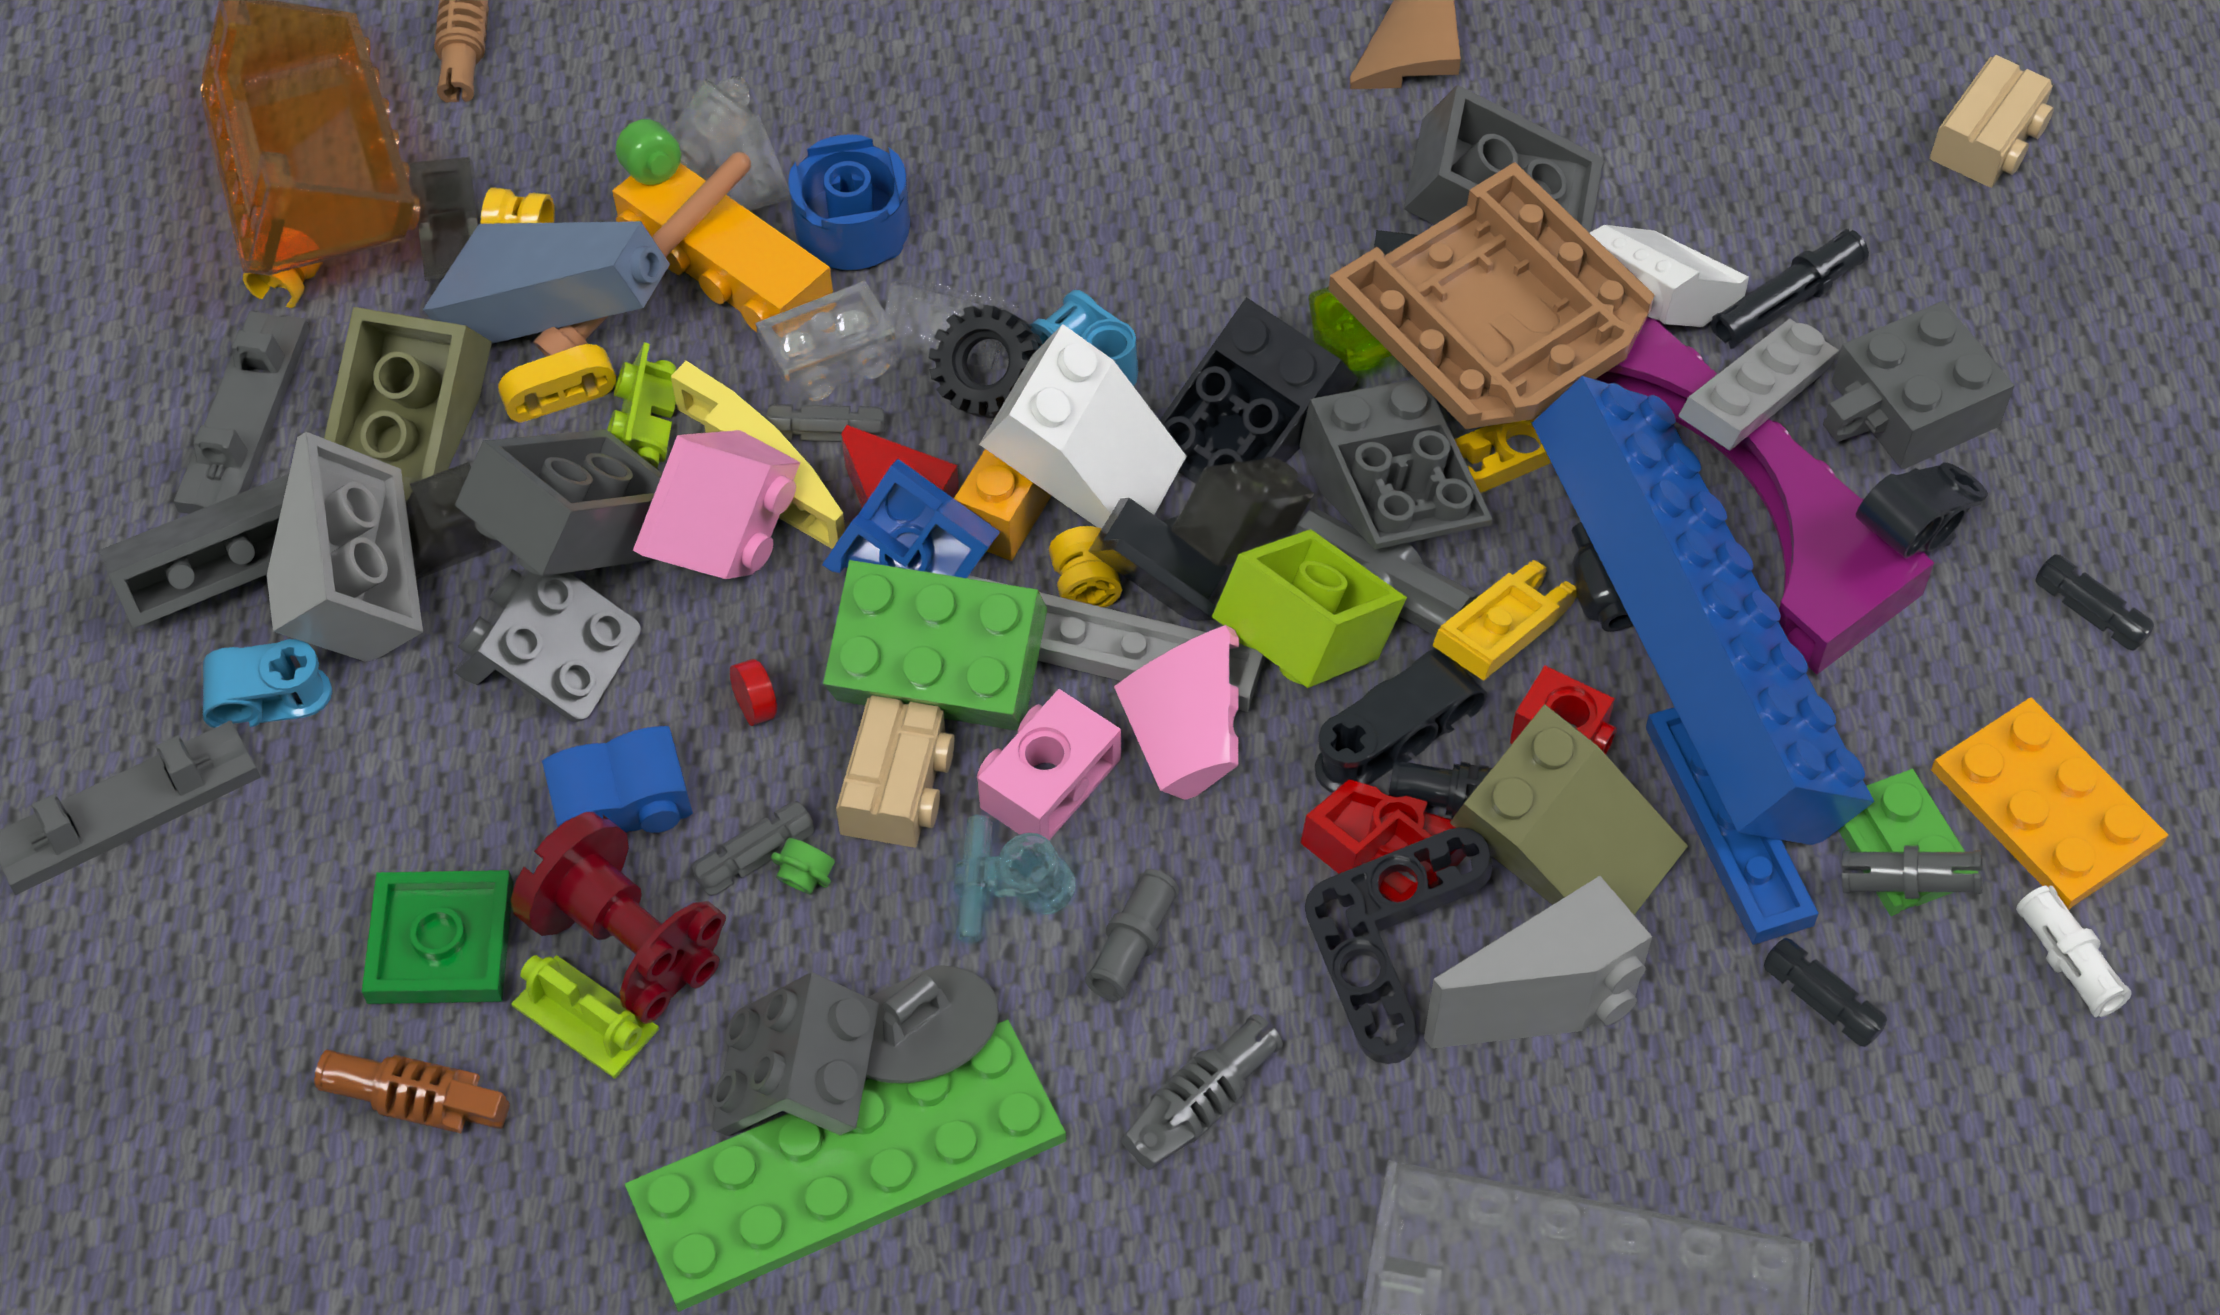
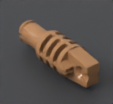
(459, 45)

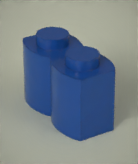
(628, 780)

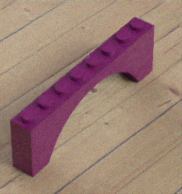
(1836, 570)

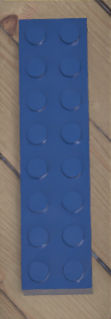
(1702, 615)

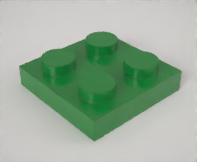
(438, 937)

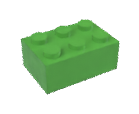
(936, 643)

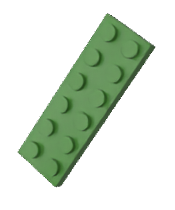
(803, 1188)

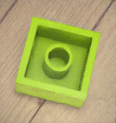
(1308, 607)

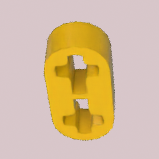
(556, 382)

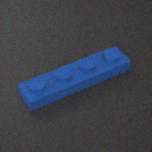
(1751, 867)

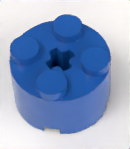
(850, 202)

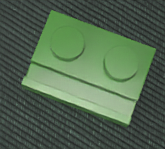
(1898, 818)

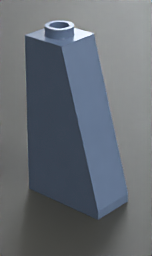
(546, 276)

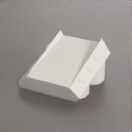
(1685, 282)

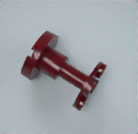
(585, 885)

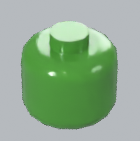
(648, 152)

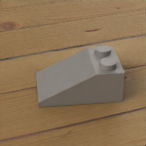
(343, 554)
(1546, 975)

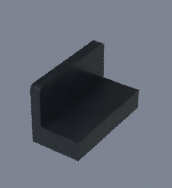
(1158, 560)

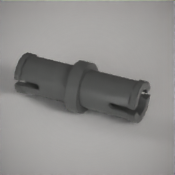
(1912, 871)
(1132, 935)

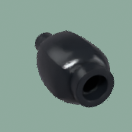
(1594, 586)

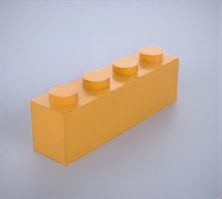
(729, 250)

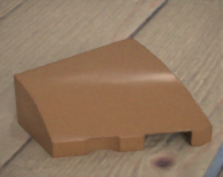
(1410, 41)

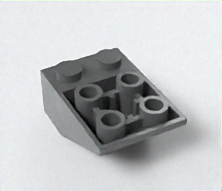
(1391, 464)

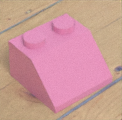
(718, 504)

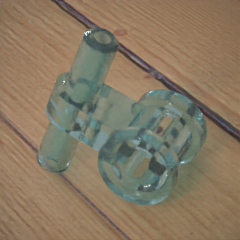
(1010, 874)

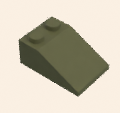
(406, 390)
(1567, 815)

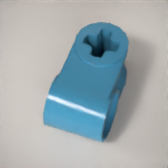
(1095, 326)
(259, 683)

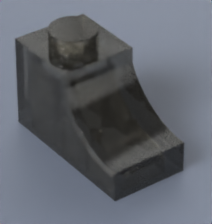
(446, 211)
(437, 528)

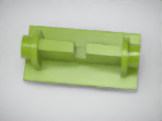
(644, 390)
(581, 1014)

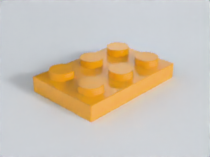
(2049, 802)

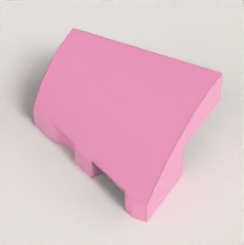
(1186, 713)

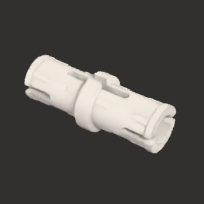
(2073, 951)

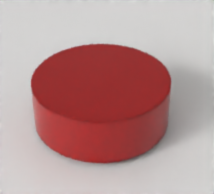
(753, 691)

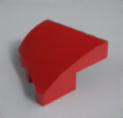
(1365, 824)

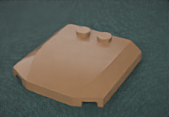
(1499, 303)

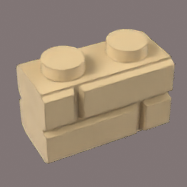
(1993, 121)
(893, 772)

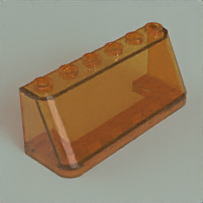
(302, 136)

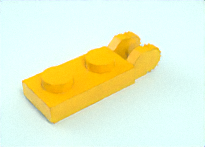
(1503, 620)

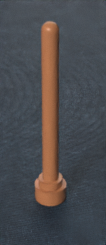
(667, 238)

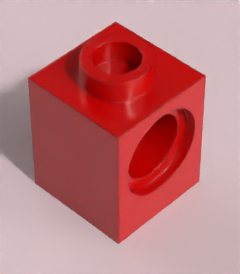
(1573, 702)

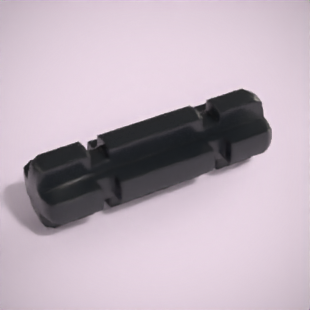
(2094, 602)
(1825, 992)

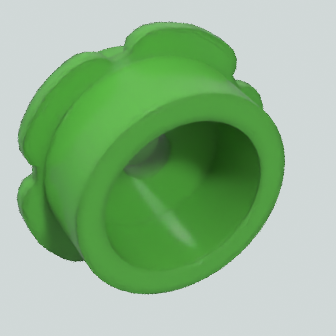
(803, 866)

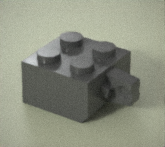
(1917, 386)

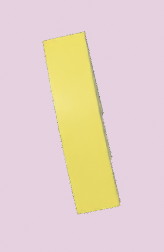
(721, 410)

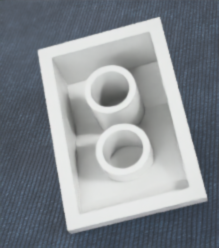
(1083, 431)

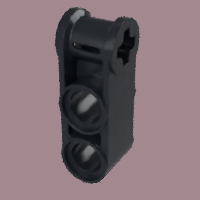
(1920, 507)
(1396, 720)

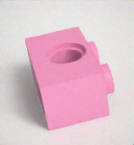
(1059, 734)

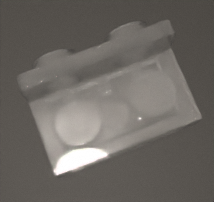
(829, 343)

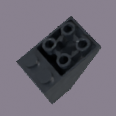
(1251, 393)

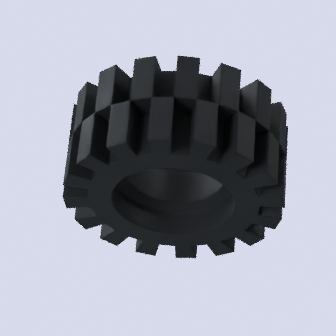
(958, 342)

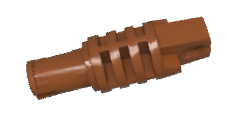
(413, 1090)

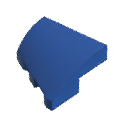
(913, 528)

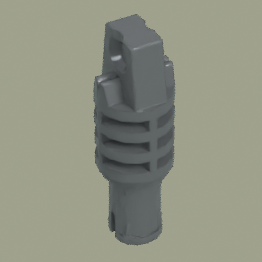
(1199, 1094)

